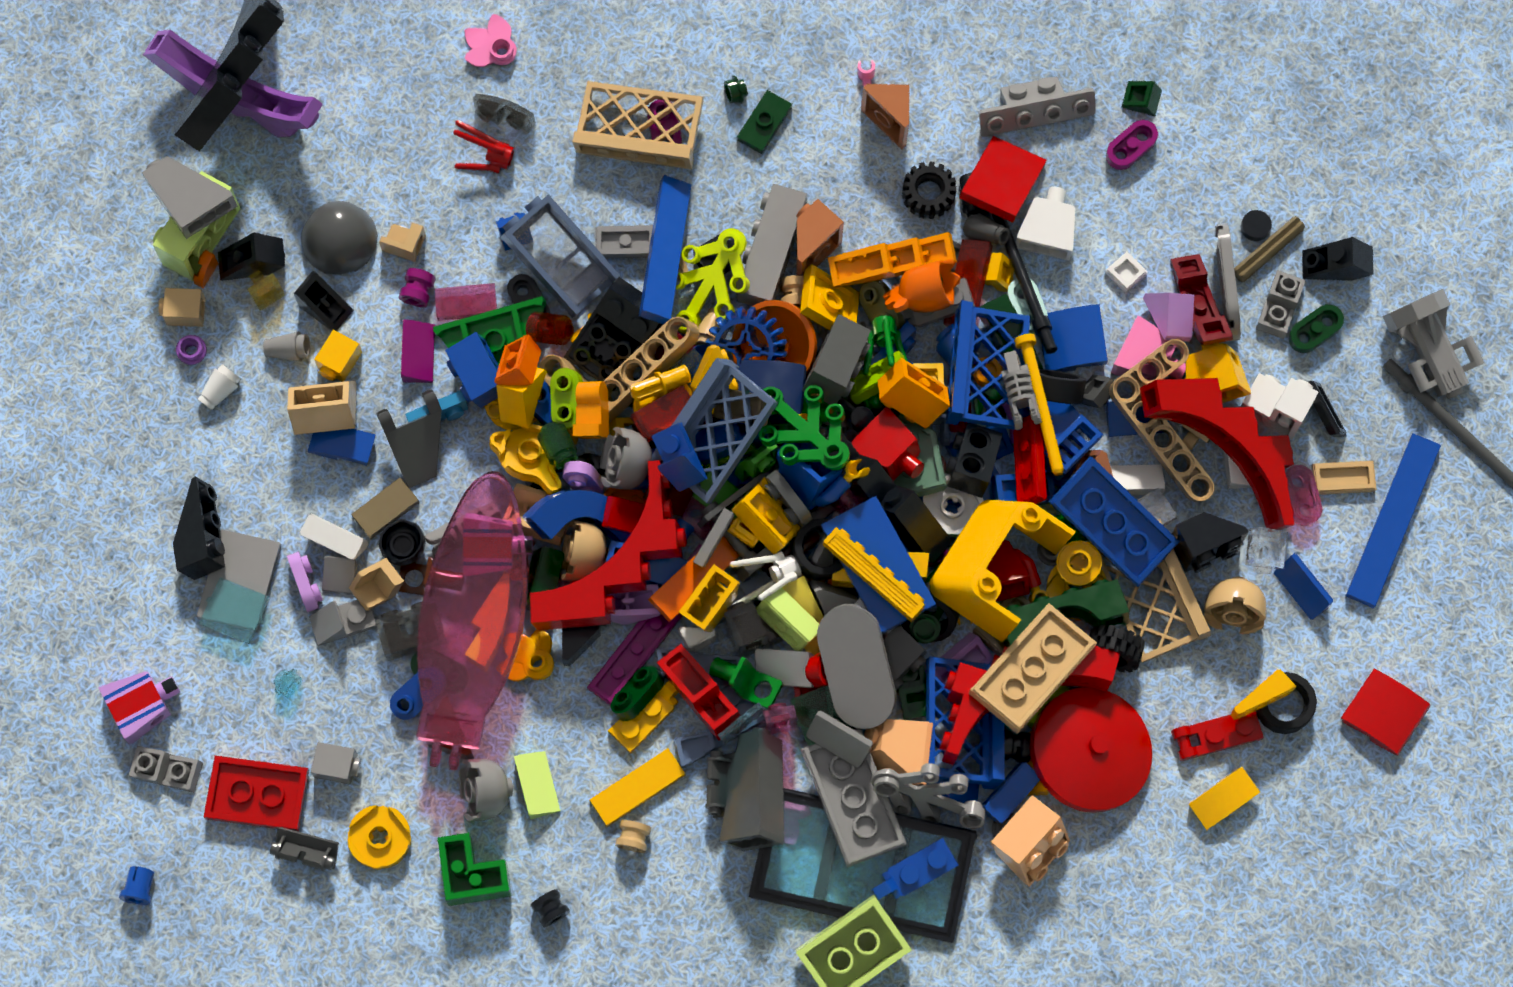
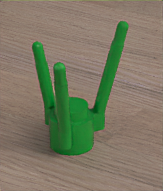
(885, 334)

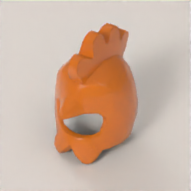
(922, 288)

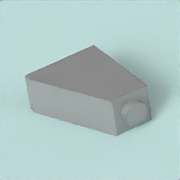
(187, 195)

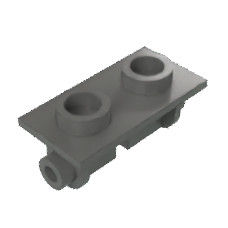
(720, 771)
(310, 849)

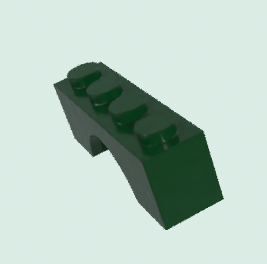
(1095, 605)

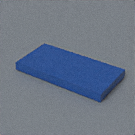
(1113, 521)
(873, 530)

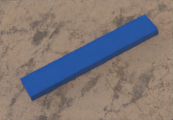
(665, 250)
(1393, 520)

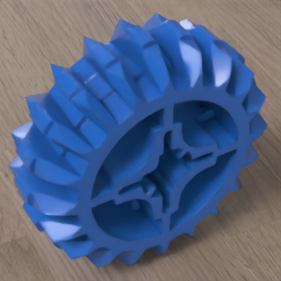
(749, 335)

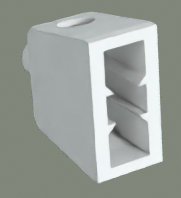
(1049, 226)

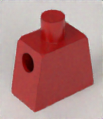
(890, 445)

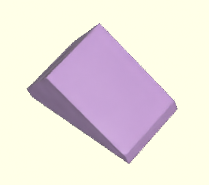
(1172, 314)
(634, 606)

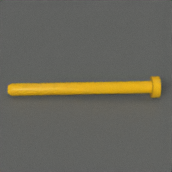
(1025, 343)

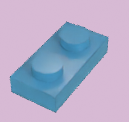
(451, 405)

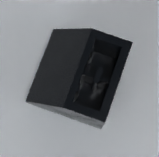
(1206, 539)

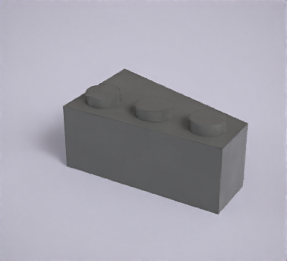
(838, 359)

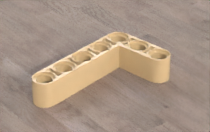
(643, 356)
(1148, 430)

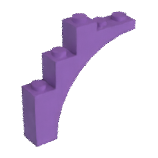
(271, 108)

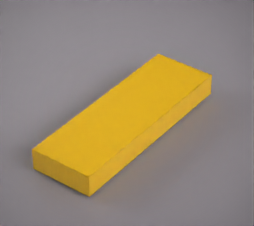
(637, 787)

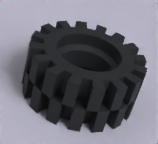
(933, 174)
(1122, 642)

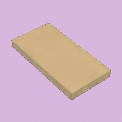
(1032, 668)

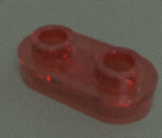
(550, 328)

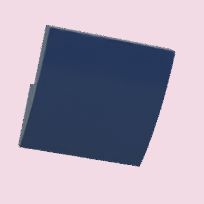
(783, 375)

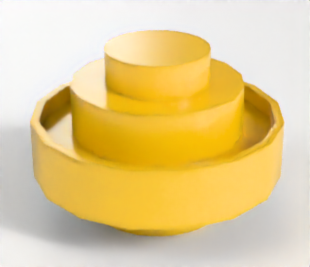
(1079, 563)

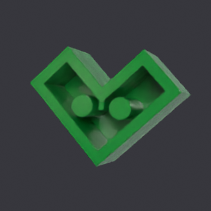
(468, 881)

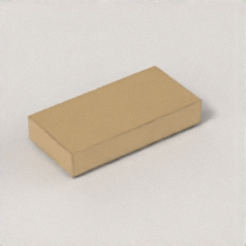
(1344, 477)

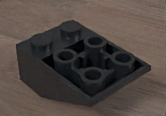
(611, 332)

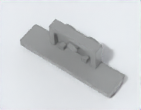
(1035, 105)

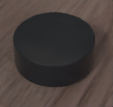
(1256, 225)

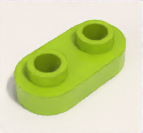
(564, 397)

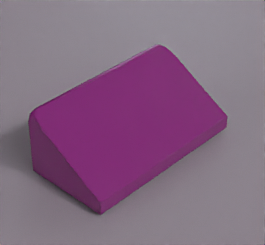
(417, 352)

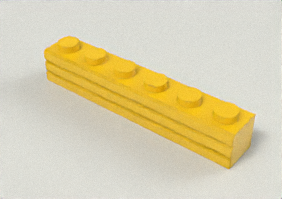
(873, 574)

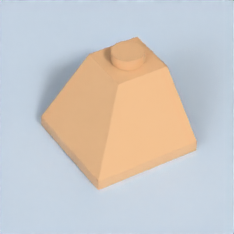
(901, 745)

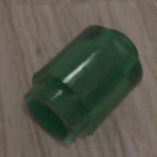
(557, 444)

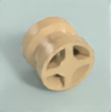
(633, 836)

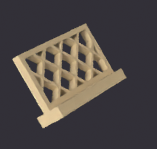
(639, 148)
(1185, 601)

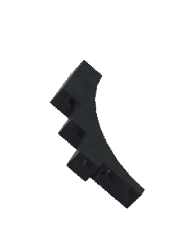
(237, 62)
(904, 508)

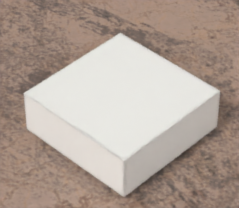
(1126, 272)

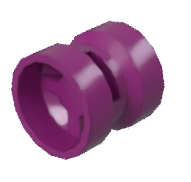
(417, 287)

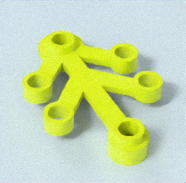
(713, 274)

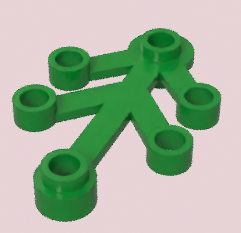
(808, 431)

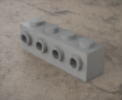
(772, 244)

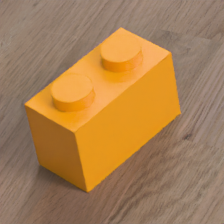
(913, 393)

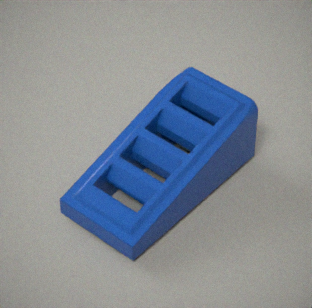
(1089, 430)

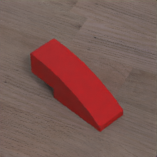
(698, 690)

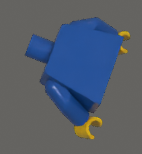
(814, 482)

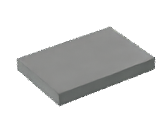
(247, 561)

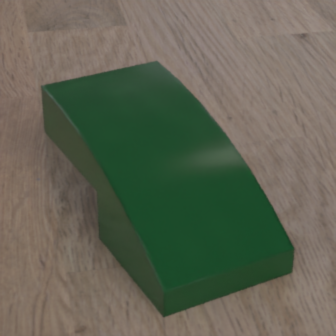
(913, 694)

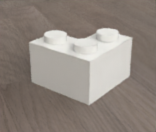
(1280, 406)

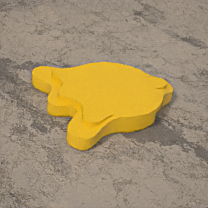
(524, 457)

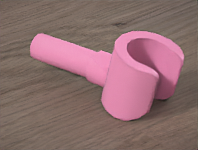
(866, 75)

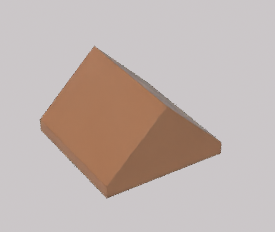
(888, 109)

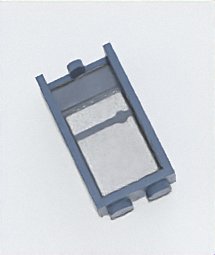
(559, 254)

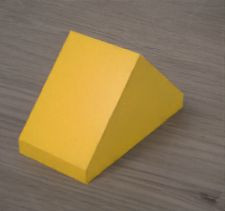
(519, 402)

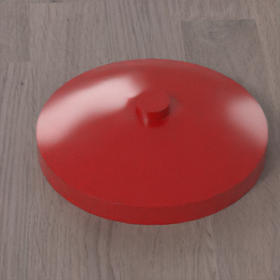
(1091, 750)

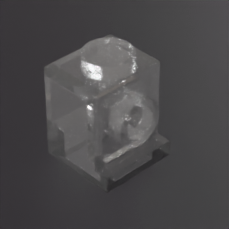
(1274, 546)

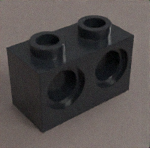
(977, 460)

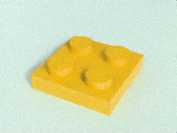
(823, 301)

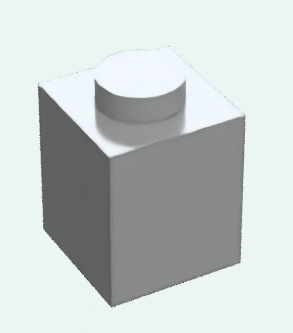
(335, 763)

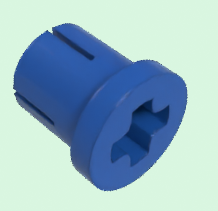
(137, 886)

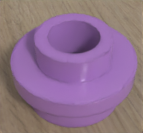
(187, 341)

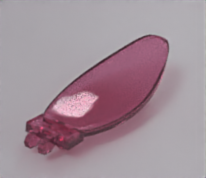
(471, 617)

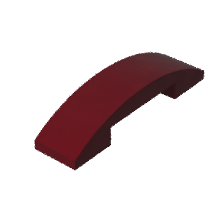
(1192, 278)

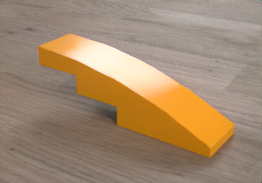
(889, 260)

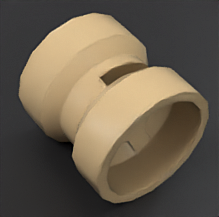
(792, 289)

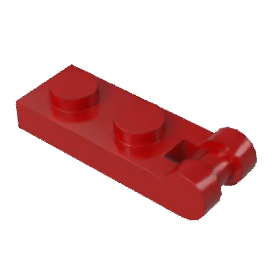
(1217, 735)

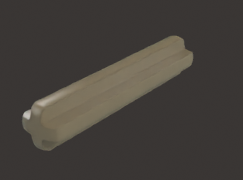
(1269, 249)

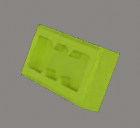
(867, 385)

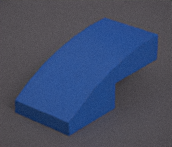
(343, 444)

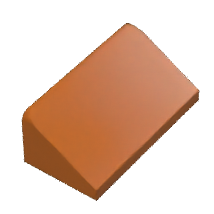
(518, 362)

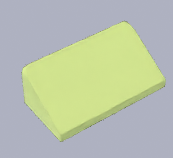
(788, 619)
(537, 784)

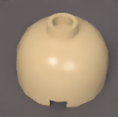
(583, 551)
(1236, 604)

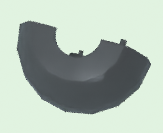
(339, 238)

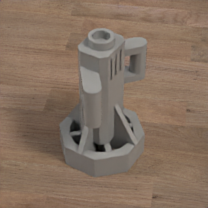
(1424, 327)

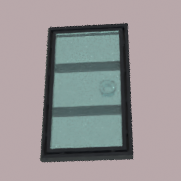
(813, 876)

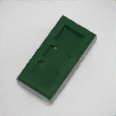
(764, 122)

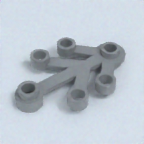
(891, 784)

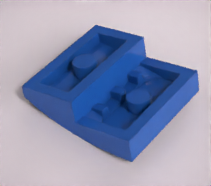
(1078, 339)

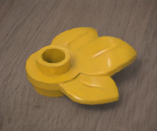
(530, 650)

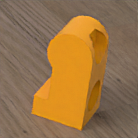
(591, 411)

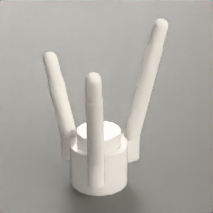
(782, 572)

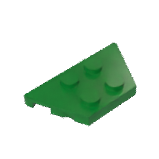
(495, 326)

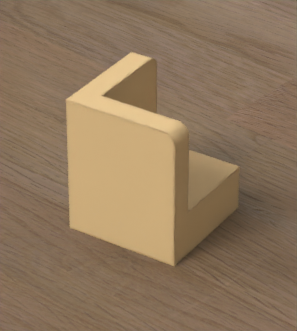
(403, 241)
(376, 584)

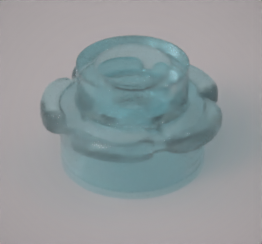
(284, 681)

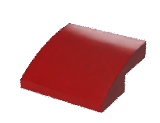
(1385, 712)

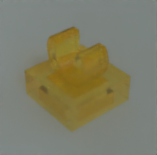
(264, 290)

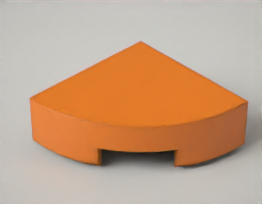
(209, 265)

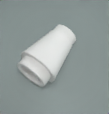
(219, 386)

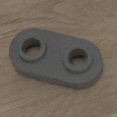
(779, 489)

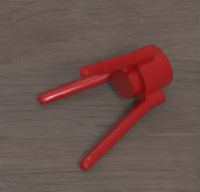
(498, 152)

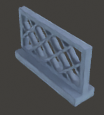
(699, 409)

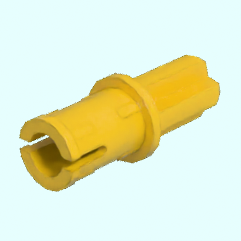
(660, 383)

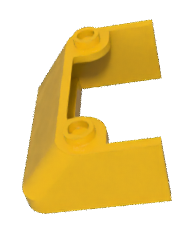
(962, 576)

